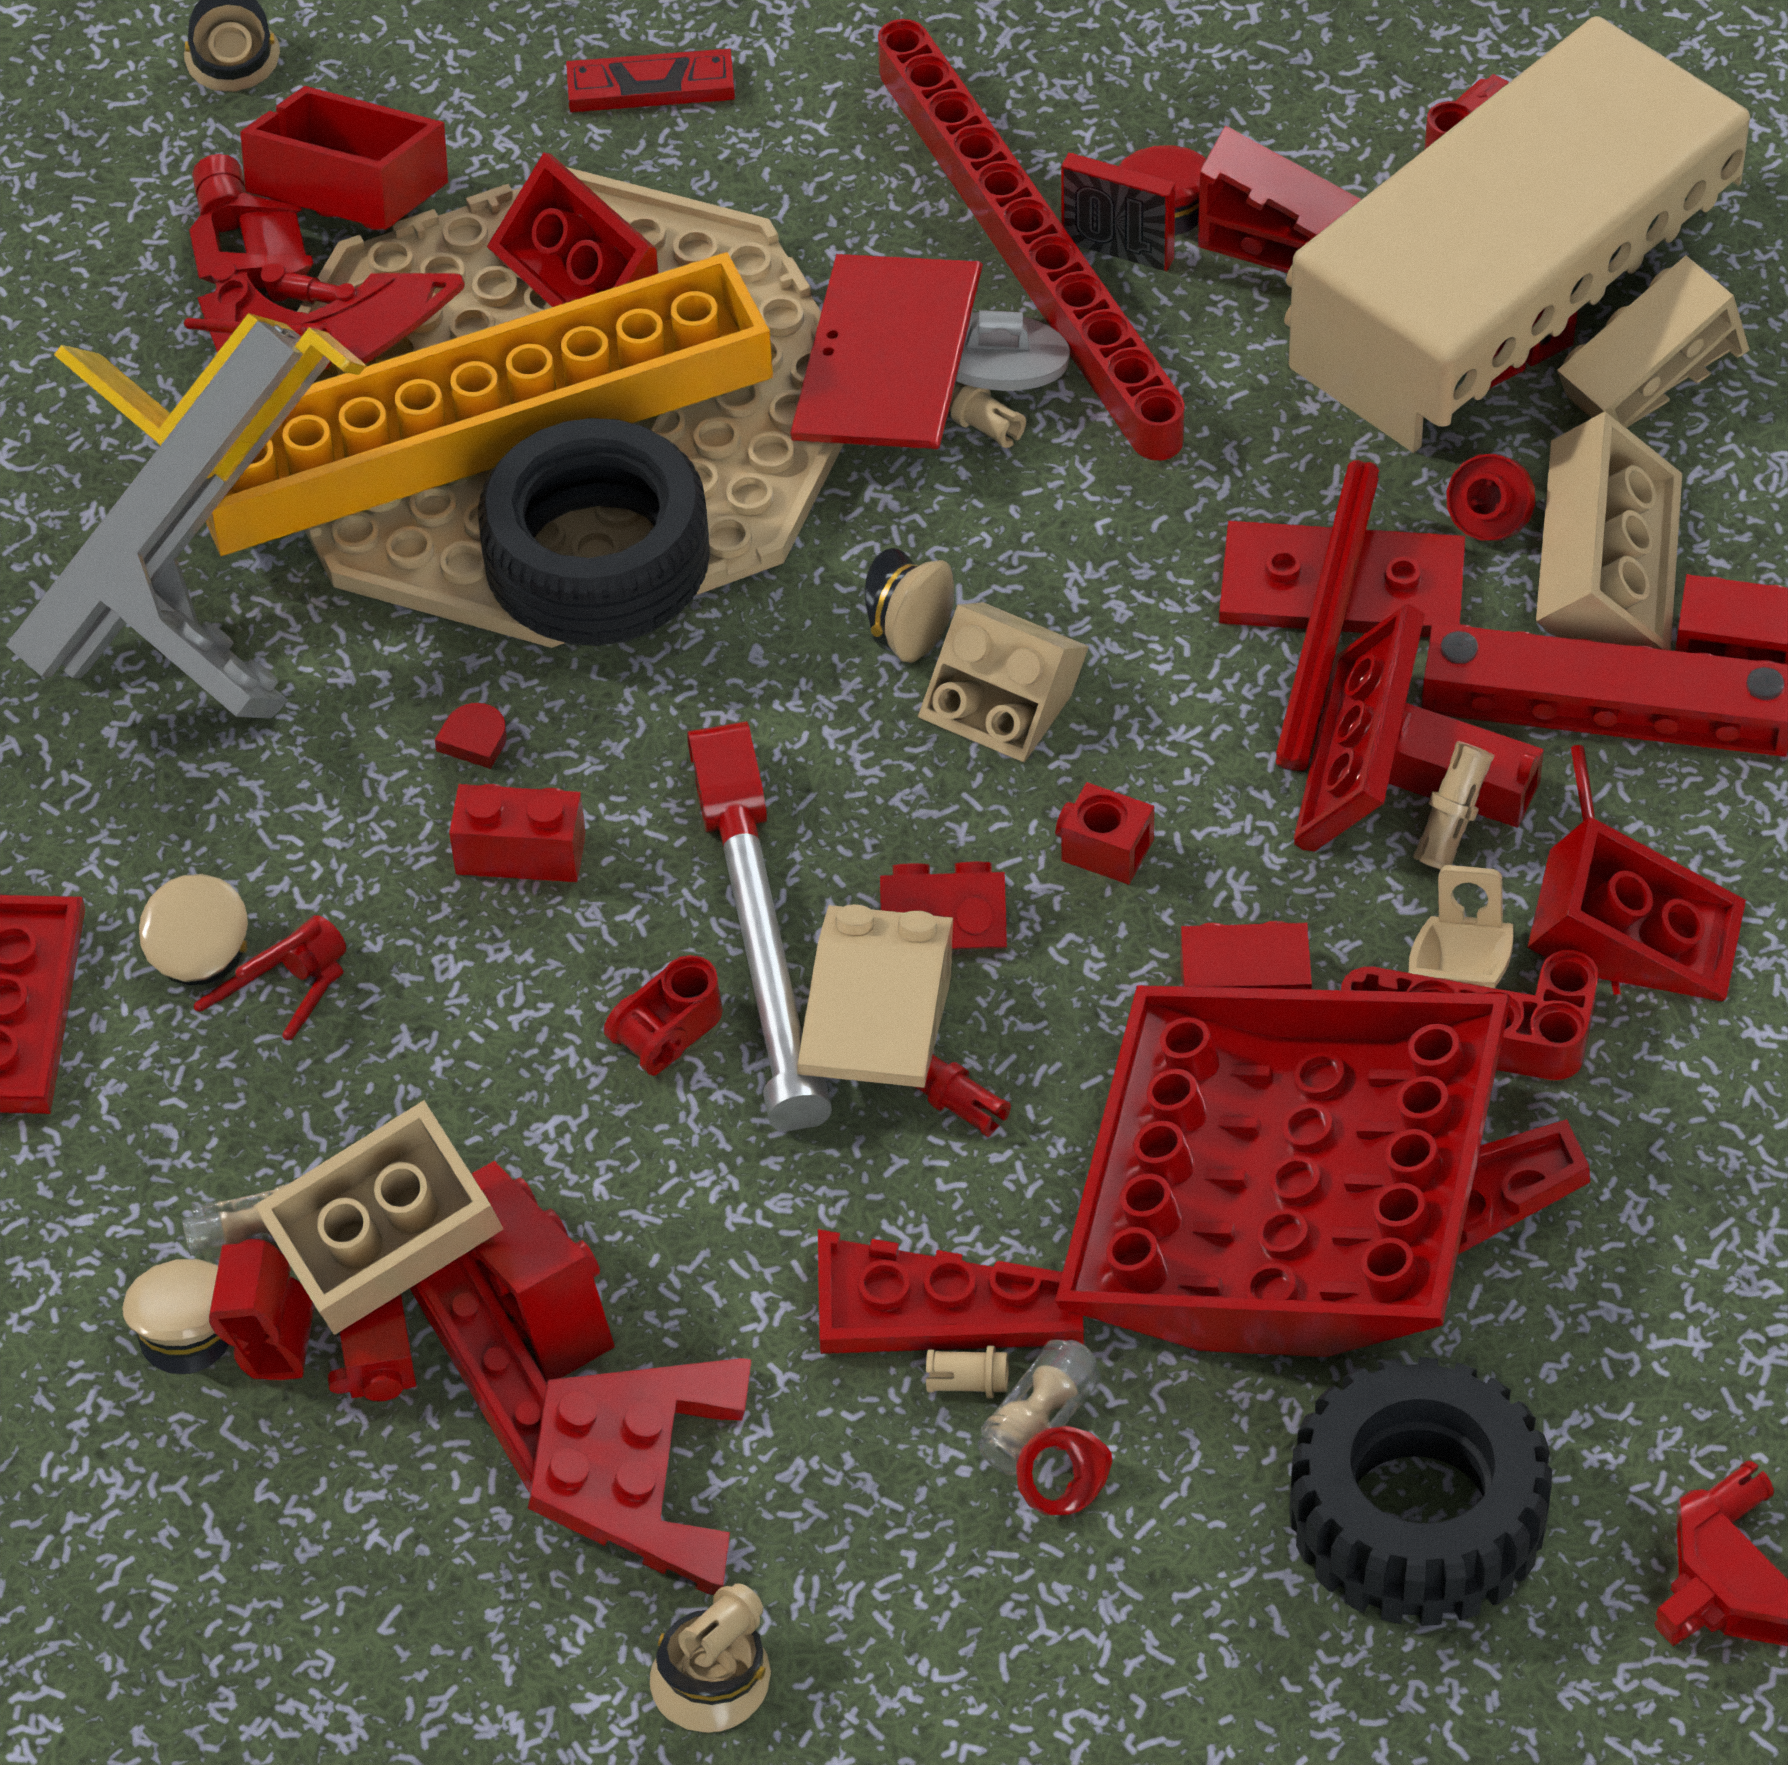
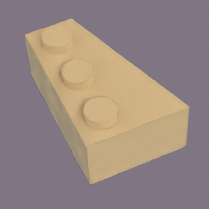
(1654, 345)

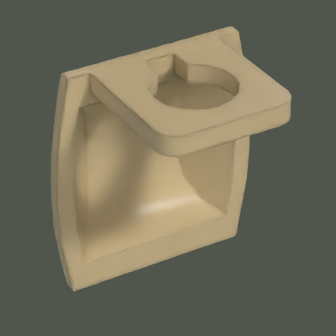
(1463, 946)

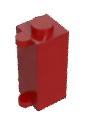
(1425, 754)
(376, 1355)

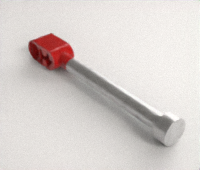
(734, 803)

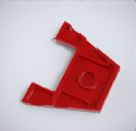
(608, 1457)

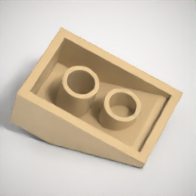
(876, 995)

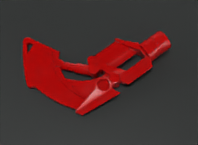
(360, 319)

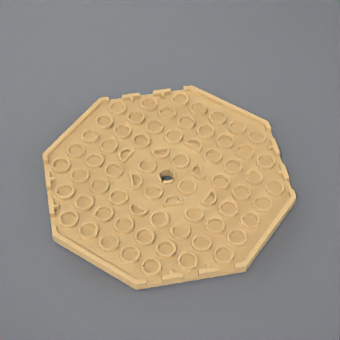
(753, 476)

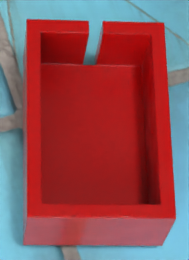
(344, 157)

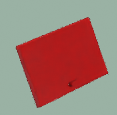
(892, 351)

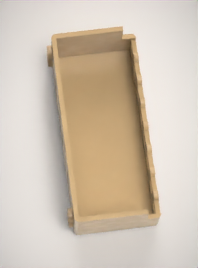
(1506, 224)

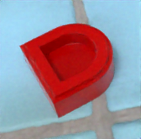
(473, 734)

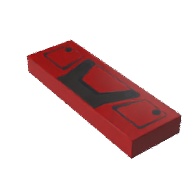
(650, 80)

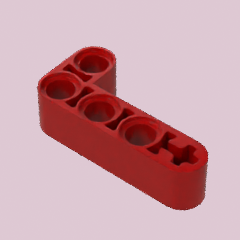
(1531, 1019)

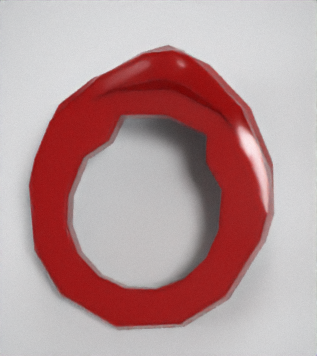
(1090, 1464)

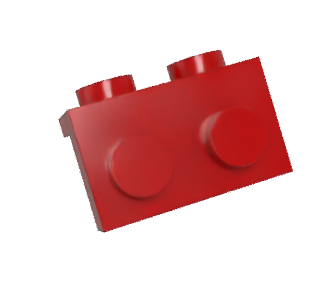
(970, 896)

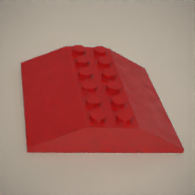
(1284, 1166)

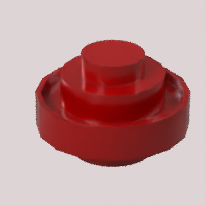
(1490, 497)

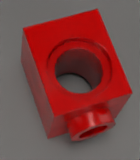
(1106, 832)

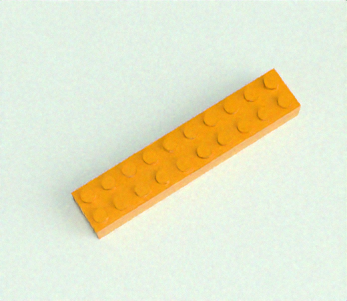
(480, 394)

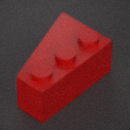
(1262, 203)
(541, 1277)

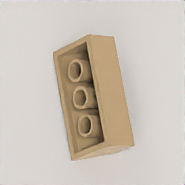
(1609, 538)

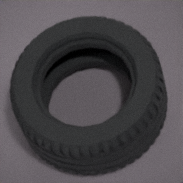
(582, 468)

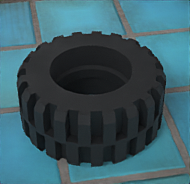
(1406, 1563)

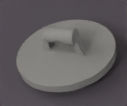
(1011, 352)

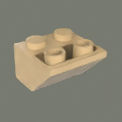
(1001, 679)

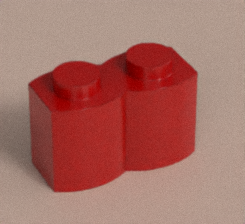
(261, 1310)

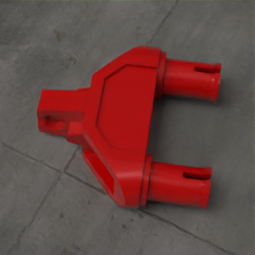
(1720, 1572)

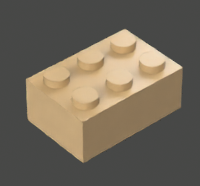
(379, 1217)

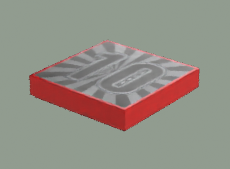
(1118, 211)

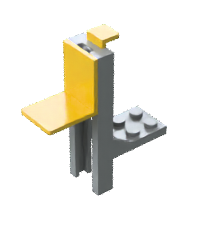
(130, 560)

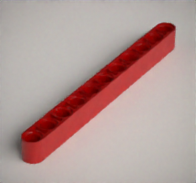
(1032, 240)

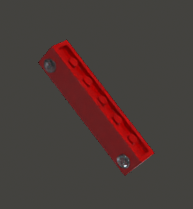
(1607, 689)

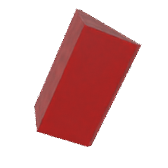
(568, 238)

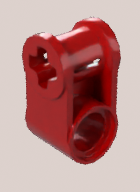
(658, 1018)

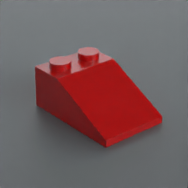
(1636, 914)

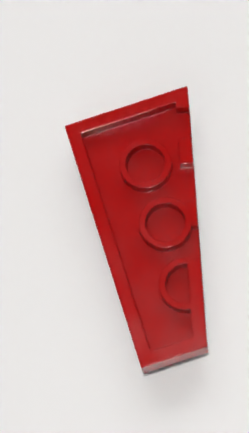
(914, 1301)

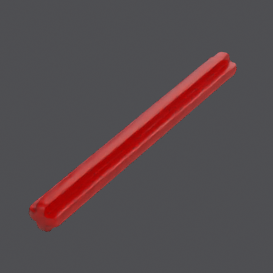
(1327, 616)

